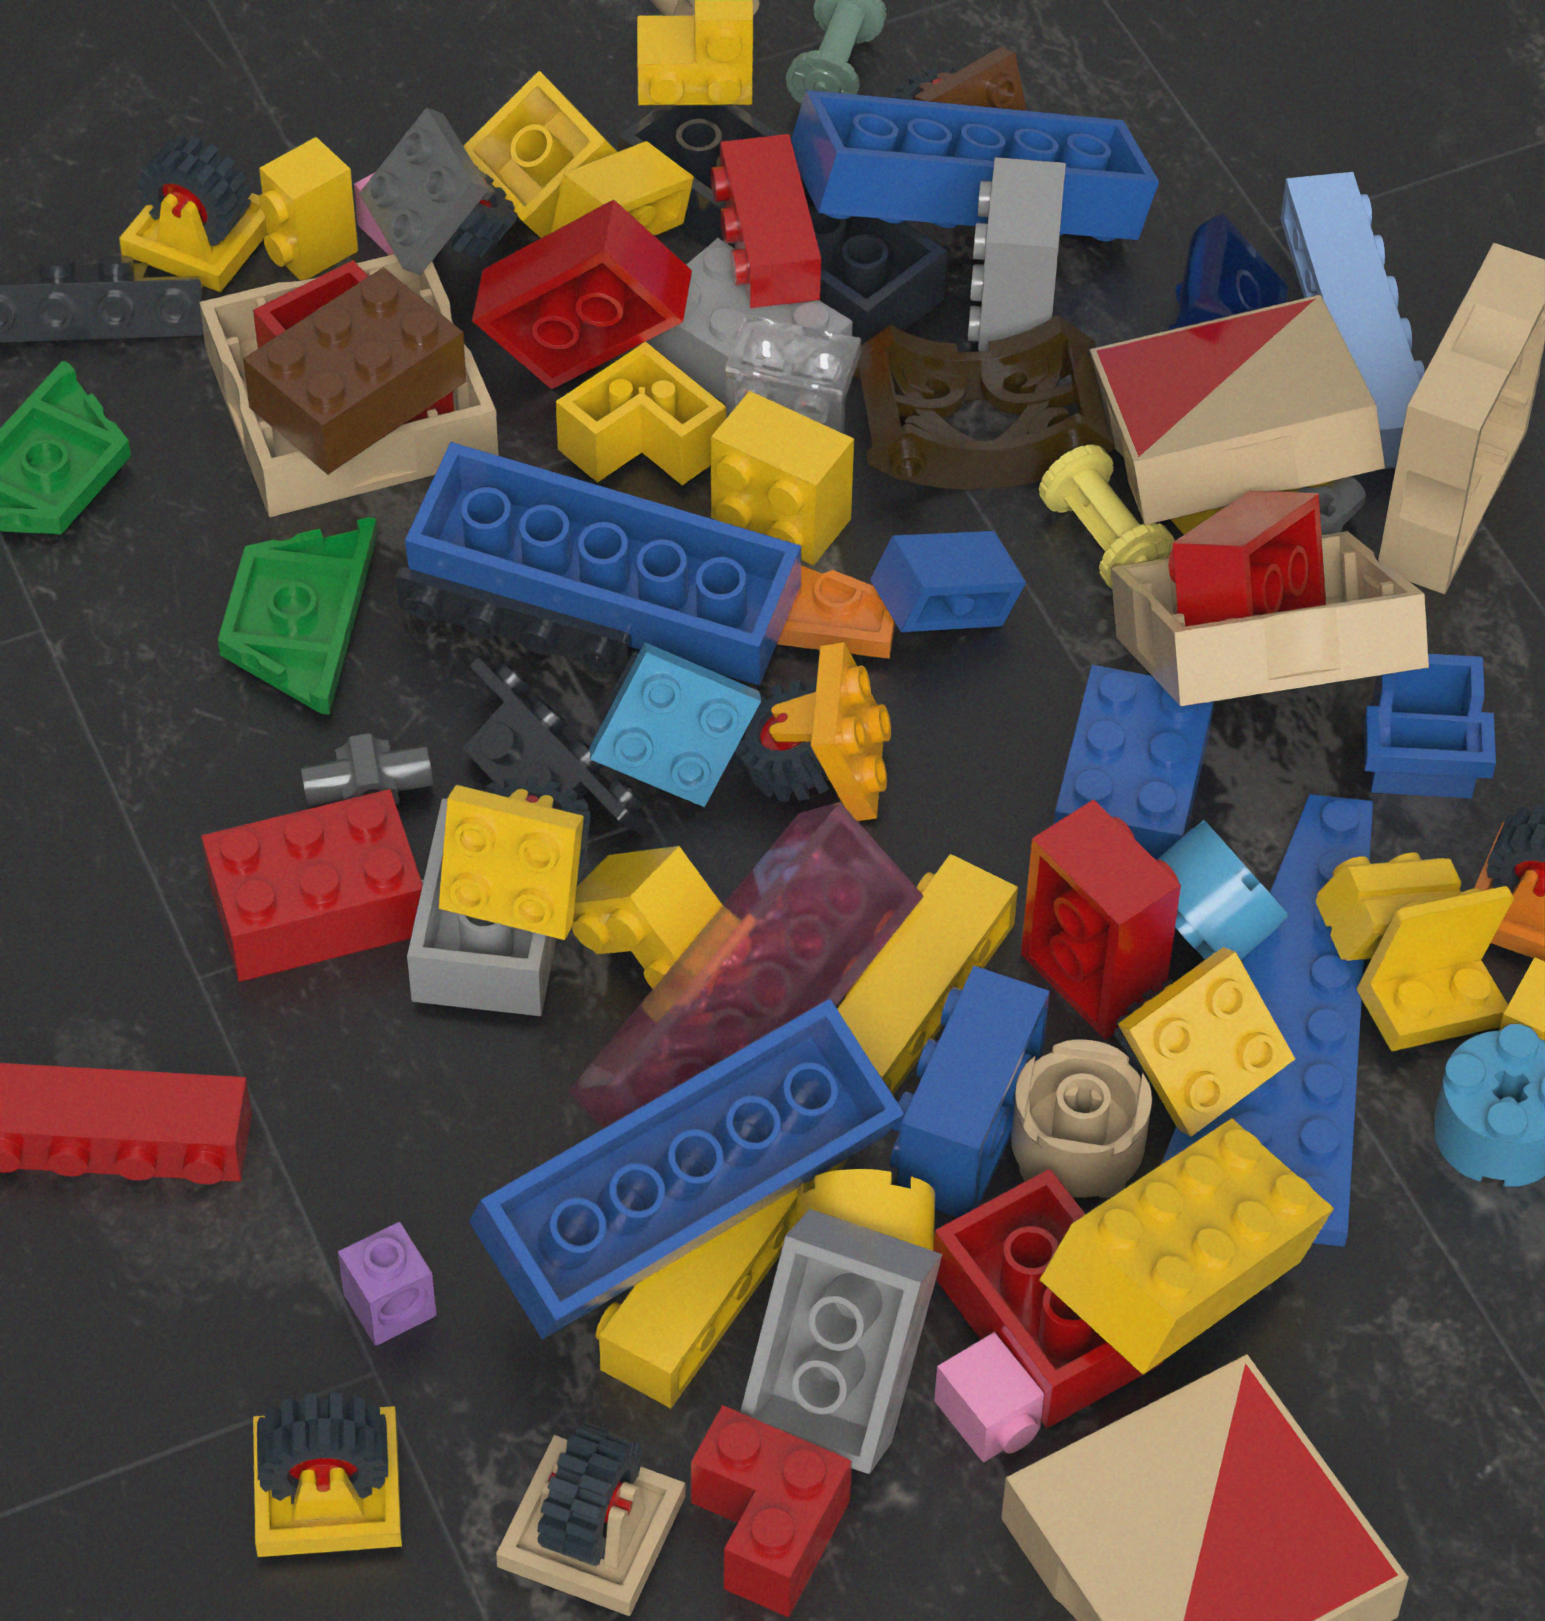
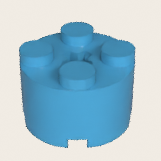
(1219, 896)
(1495, 1107)

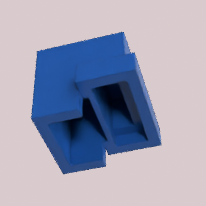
(1429, 730)

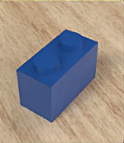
(947, 581)

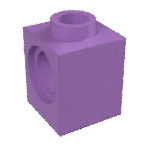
(387, 1283)

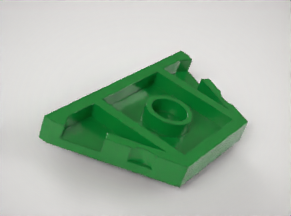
(56, 455)
(298, 609)

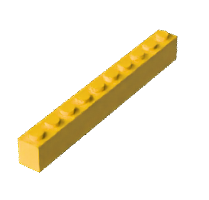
(892, 1010)

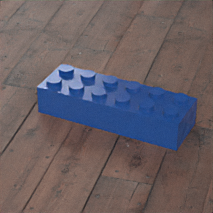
(929, 159)
(608, 559)
(684, 1168)

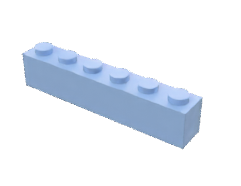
(1344, 263)

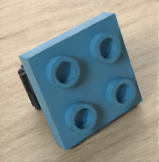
(673, 724)

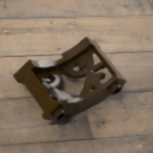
(1013, 376)

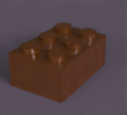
(355, 370)

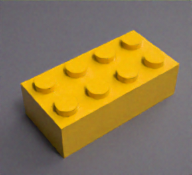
(1186, 1245)

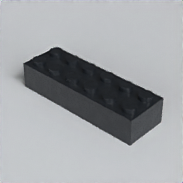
(868, 266)

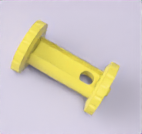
(1081, 484)

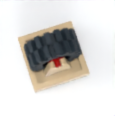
(592, 1519)

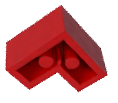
(780, 1495)

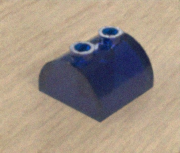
(1224, 276)

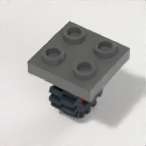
(435, 196)

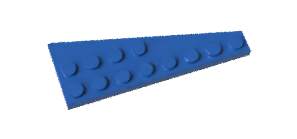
(1312, 996)

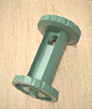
(828, 69)

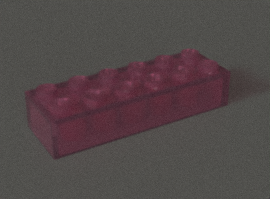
(773, 951)

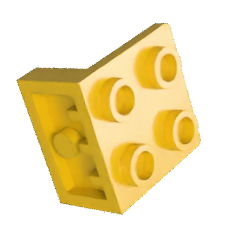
(1430, 973)

